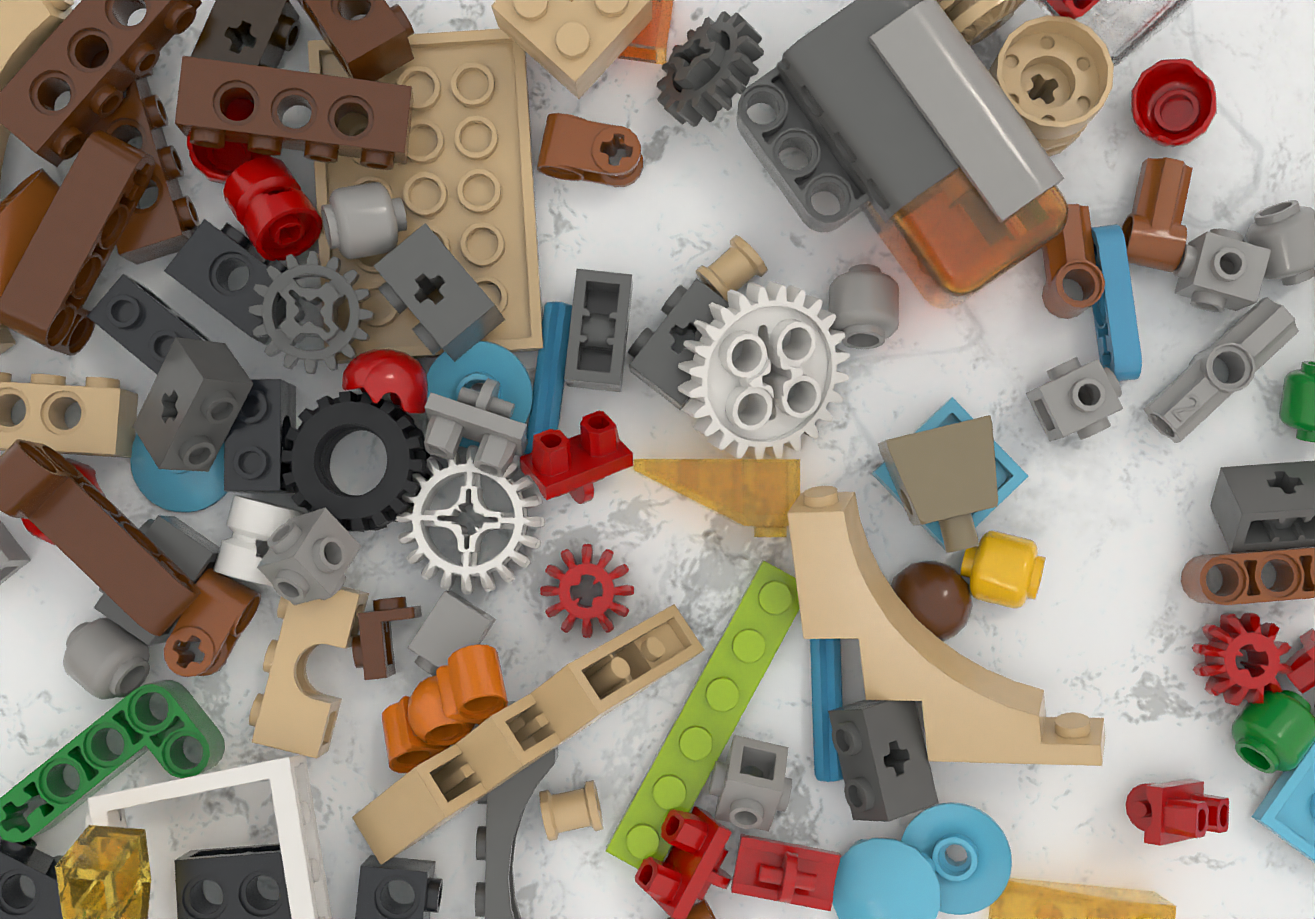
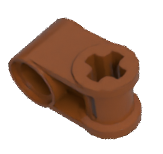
(581, 151)
(214, 621)

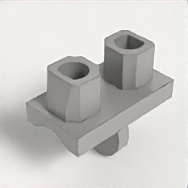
(478, 418)

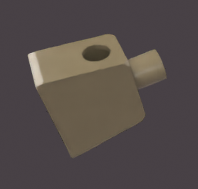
(945, 477)

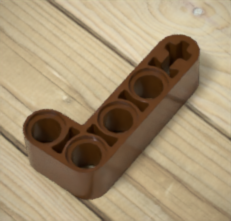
(75, 244)
(94, 535)

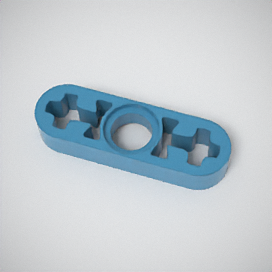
(1115, 310)

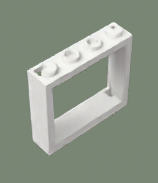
(293, 815)

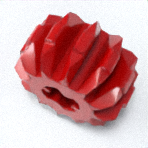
(574, 577)
(1261, 664)

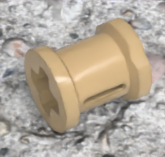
(732, 268)
(571, 810)

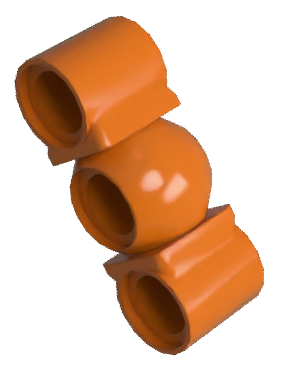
(444, 707)

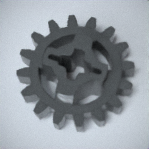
(709, 68)
(291, 329)

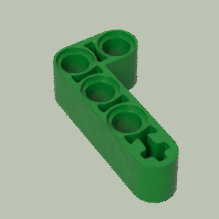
(99, 765)

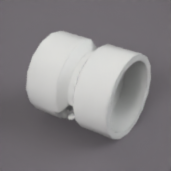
(250, 521)

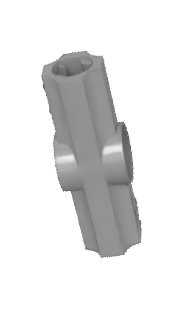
(1242, 348)

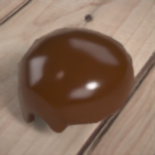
(935, 597)

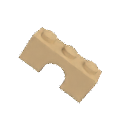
(291, 710)

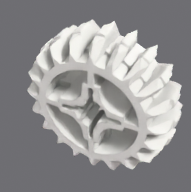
(469, 545)

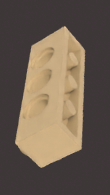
(104, 421)

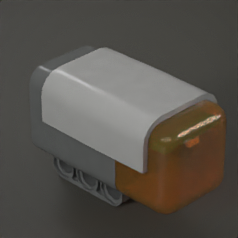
(913, 137)

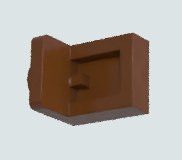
(374, 645)

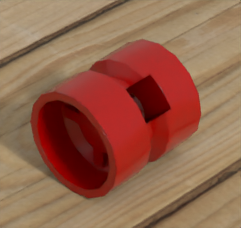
(272, 208)

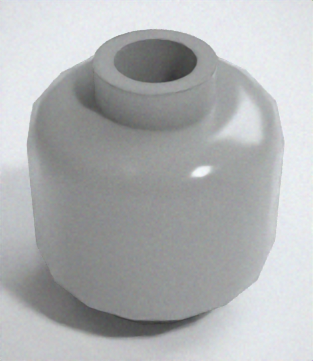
(363, 220)
(1291, 238)
(864, 306)
(106, 659)

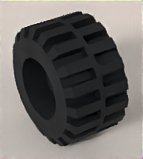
(314, 445)

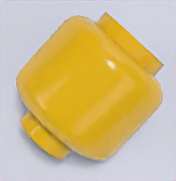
(1003, 569)

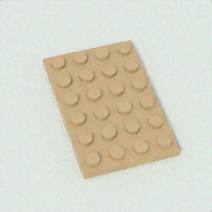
(462, 178)

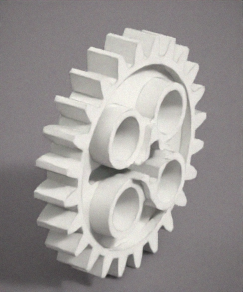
(763, 370)

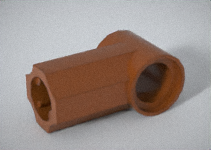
(1154, 227)
(1072, 258)

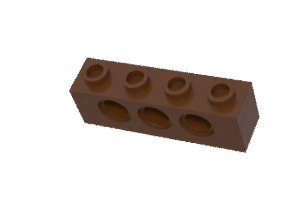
(364, 46)
(65, 66)
(211, 86)
(171, 219)

